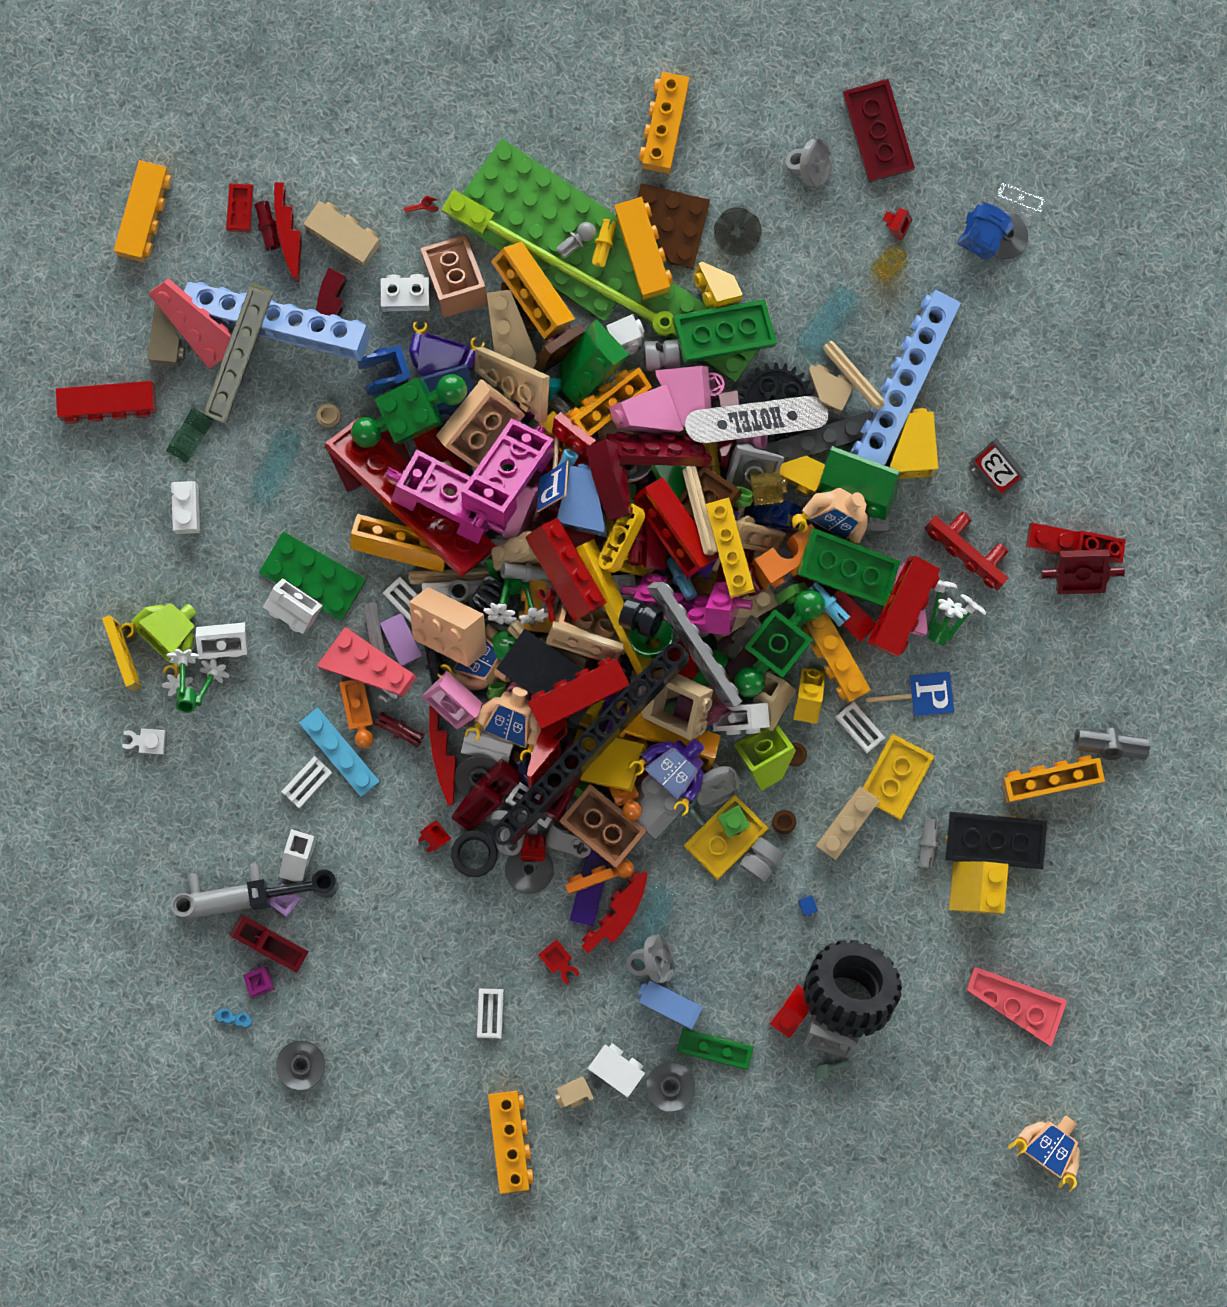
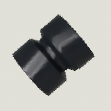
(641, 617)

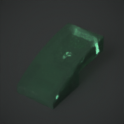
(189, 435)

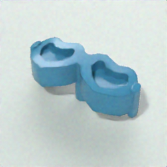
(226, 1016)

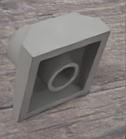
(748, 460)
(656, 806)
(831, 1042)

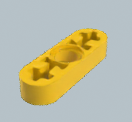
(623, 548)

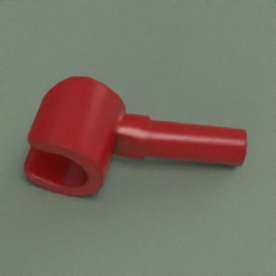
(425, 204)
(549, 599)

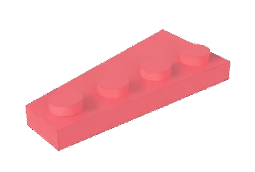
(193, 323)
(361, 661)
(1026, 1006)

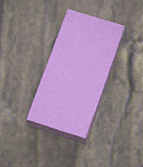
(401, 639)

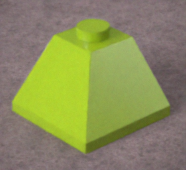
(766, 755)

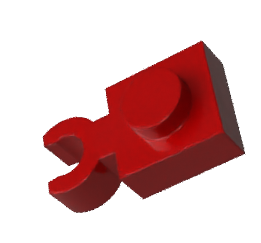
(556, 959)

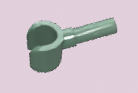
(691, 810)
(822, 1070)

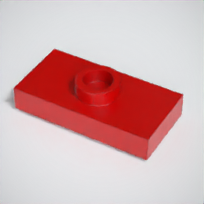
(239, 208)

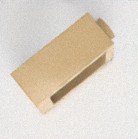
(701, 705)

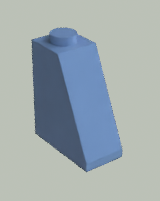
(581, 506)
(669, 1004)

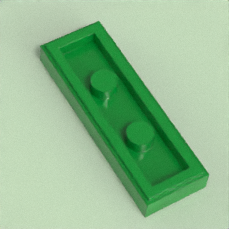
(715, 1049)

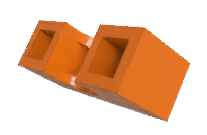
(772, 568)

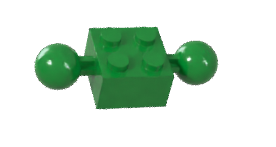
(409, 411)
(779, 643)

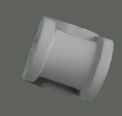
(562, 839)

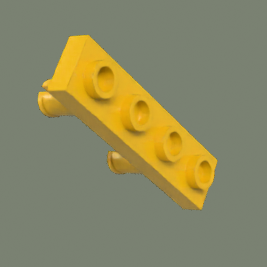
(730, 547)

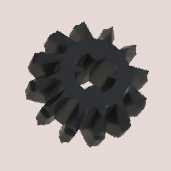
(487, 592)

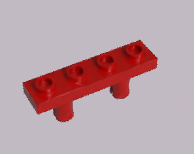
(972, 559)

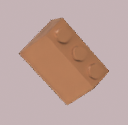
(602, 826)

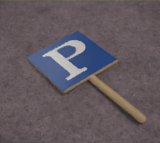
(553, 483)
(929, 694)

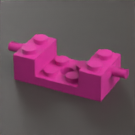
(424, 484)
(493, 491)
(709, 615)

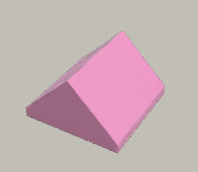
(453, 700)

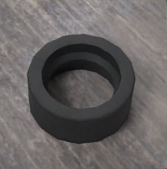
(461, 840)

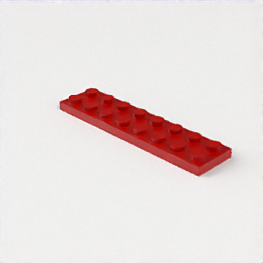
(433, 528)

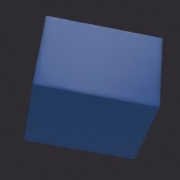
(807, 905)

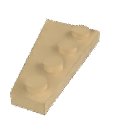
(508, 329)
(516, 380)

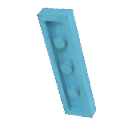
(339, 752)

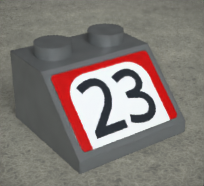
(997, 470)

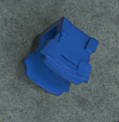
(984, 230)
(384, 355)

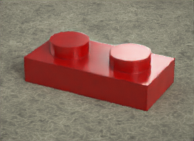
(572, 435)

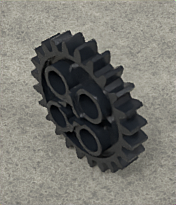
(755, 393)

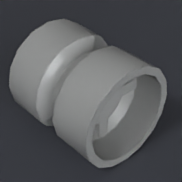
(662, 355)
(761, 859)

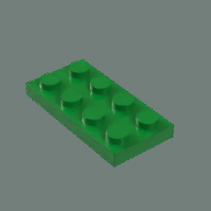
(724, 331)
(848, 567)
(313, 574)

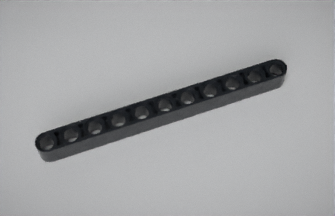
(578, 749)

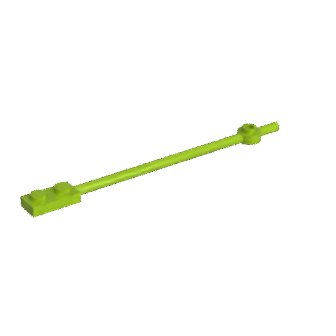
(480, 218)

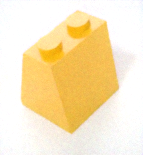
(916, 447)
(978, 887)

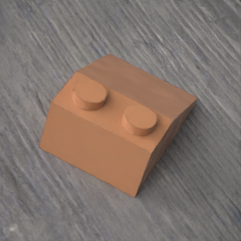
(454, 276)

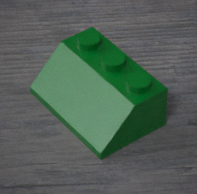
(590, 363)
(862, 476)

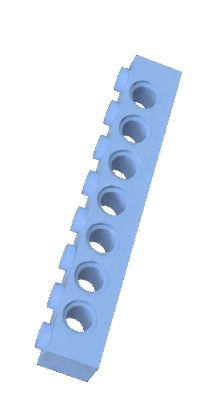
(945, 310)
(350, 346)

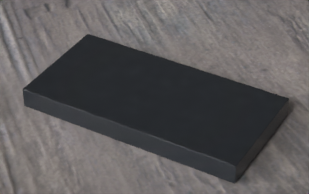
(538, 667)
(996, 840)

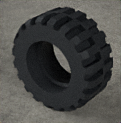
(860, 964)

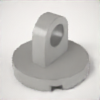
(813, 164)
(718, 786)
(505, 834)
(656, 957)

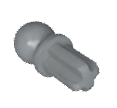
(585, 232)

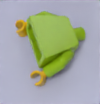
(164, 629)

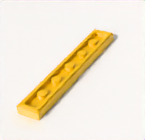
(589, 554)

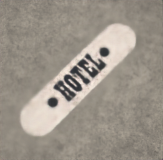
(756, 419)

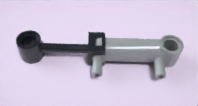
(253, 895)

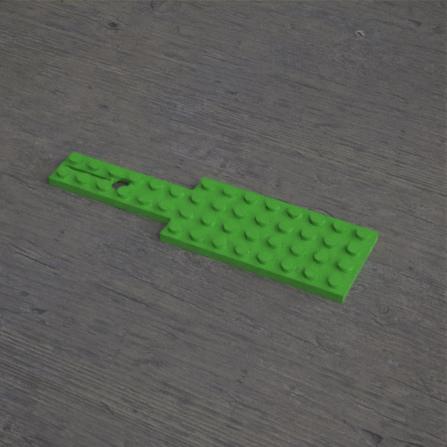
(544, 212)

